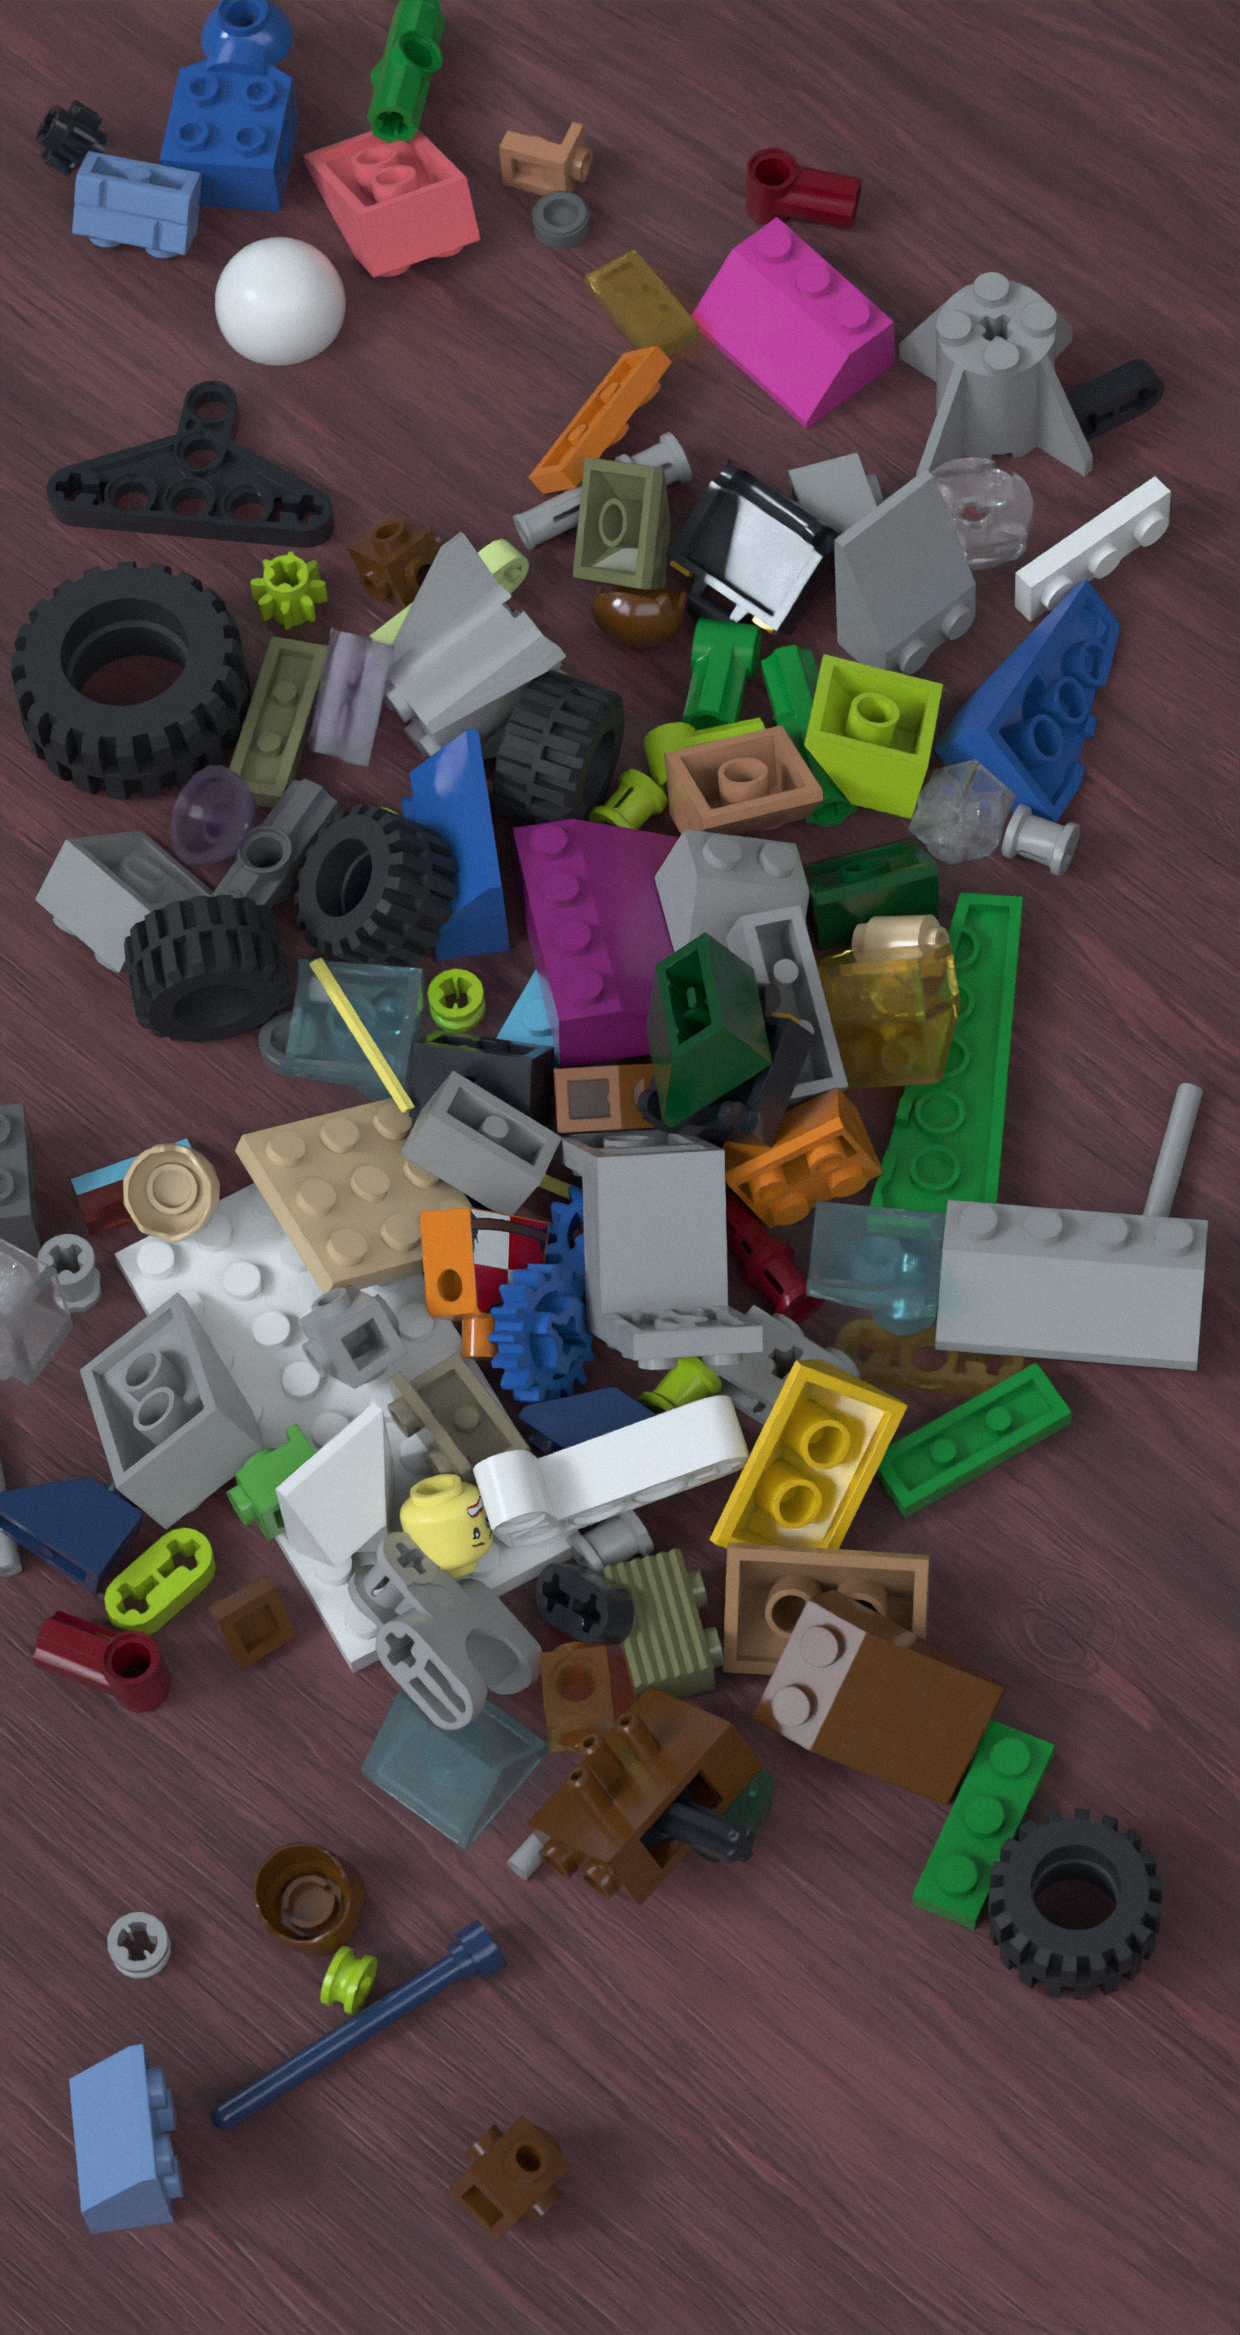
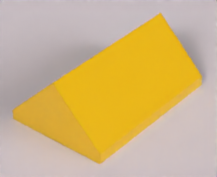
(811, 1460)

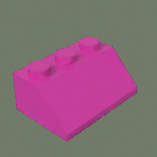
(795, 324)

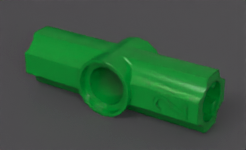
(406, 70)
(791, 686)

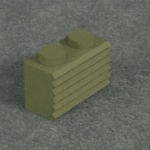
(667, 1636)

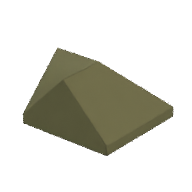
(623, 525)

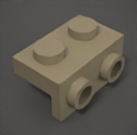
(452, 1418)

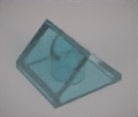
(455, 1775)

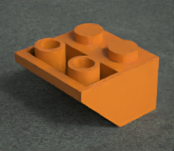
(813, 1158)

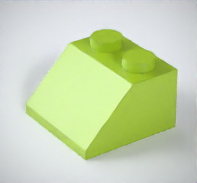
(873, 733)

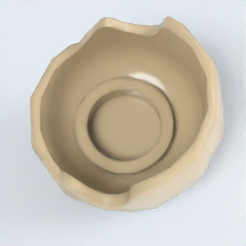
(171, 1192)

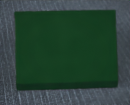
(869, 883)

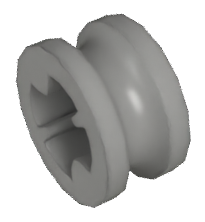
(157, 1935)

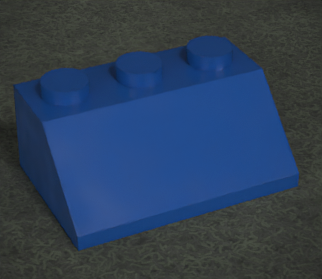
(454, 801)

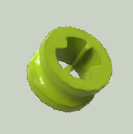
(456, 982)
(348, 1980)

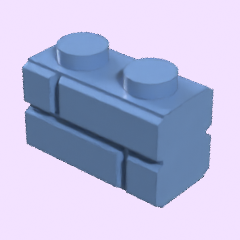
(136, 204)

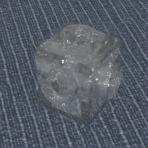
(961, 812)

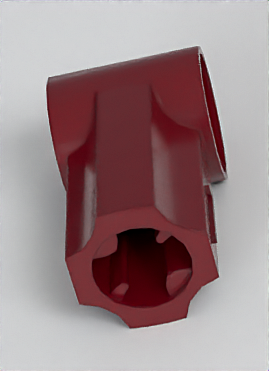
(786, 190)
(101, 1658)

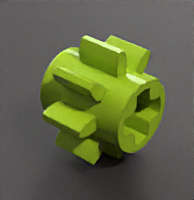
(289, 590)

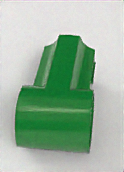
(721, 663)

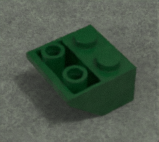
(703, 1027)

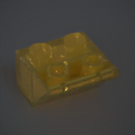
(892, 1012)

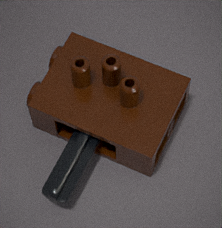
(648, 1799)

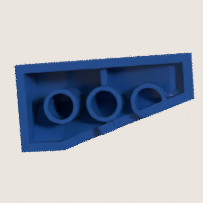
(1038, 706)

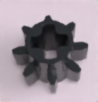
(70, 136)

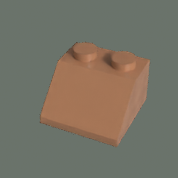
(740, 784)

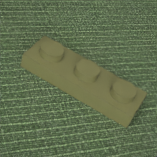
(279, 718)

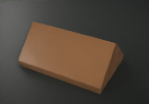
(773, 1583)

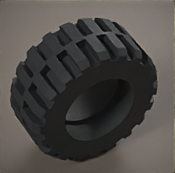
(119, 617)

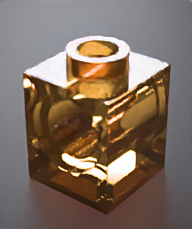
(569, 1720)

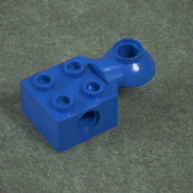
(236, 110)

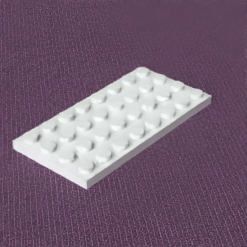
(248, 1298)

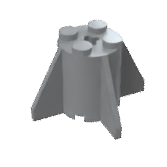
(996, 376)
(463, 654)

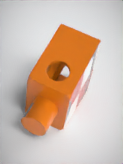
(467, 1261)

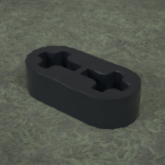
(1115, 397)
(588, 1595)

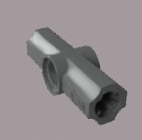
(281, 840)

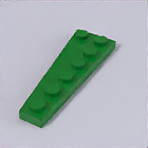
(953, 1130)

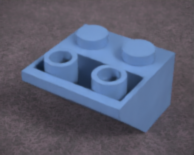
(122, 2143)

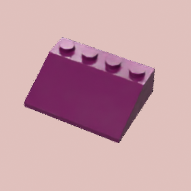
(593, 931)

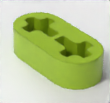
(156, 1578)

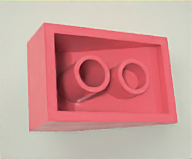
(394, 200)

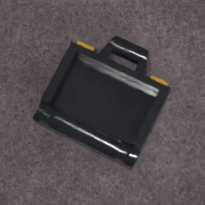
(754, 550)
(757, 1105)

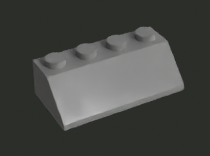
(1071, 1285)

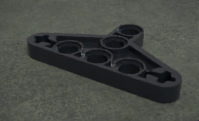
(165, 477)

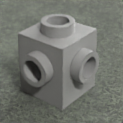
(351, 1336)

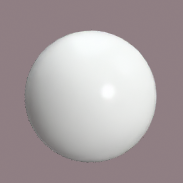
(280, 301)

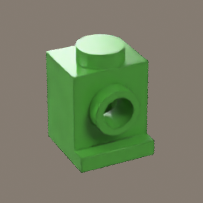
(256, 1494)

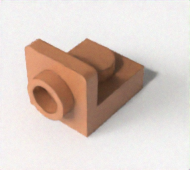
(544, 166)

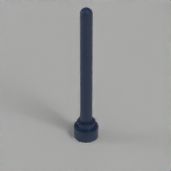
(468, 1957)

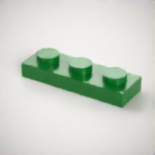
(972, 1439)
(981, 1820)

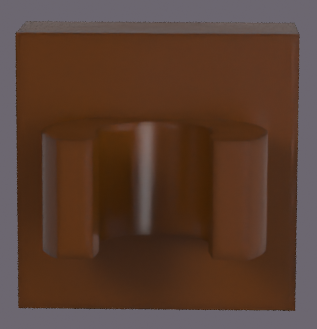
(252, 1622)

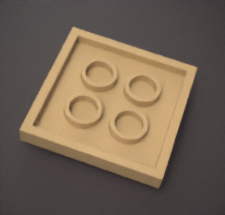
(348, 1192)

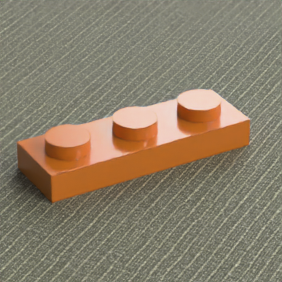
(601, 419)

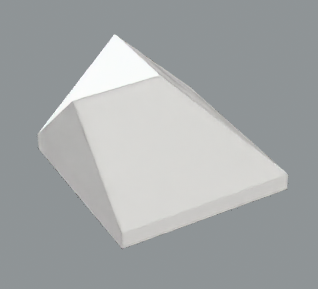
(342, 1493)

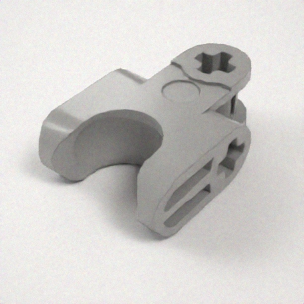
(442, 1635)

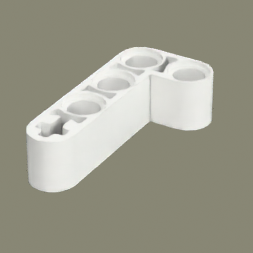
(610, 1474)

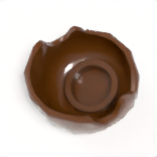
(639, 615)

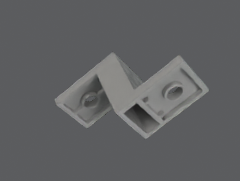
(657, 1247)

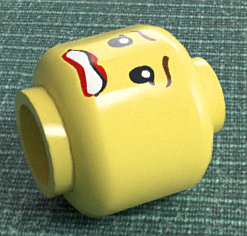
(448, 1523)

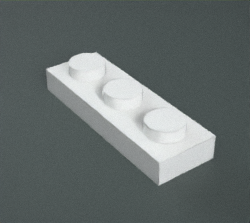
(1093, 548)

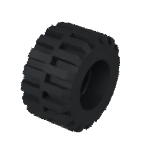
(558, 750)
(375, 888)
(207, 968)
(1079, 1852)

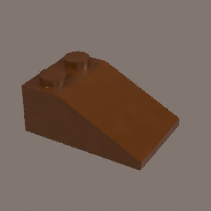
(879, 1698)

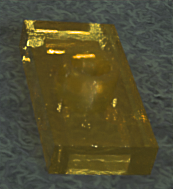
(641, 304)

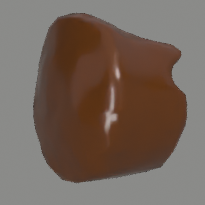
(308, 1898)

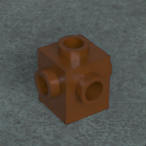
(394, 558)
(510, 2177)

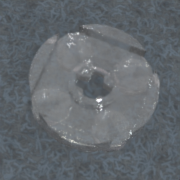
(1007, 499)

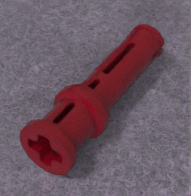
(768, 1263)

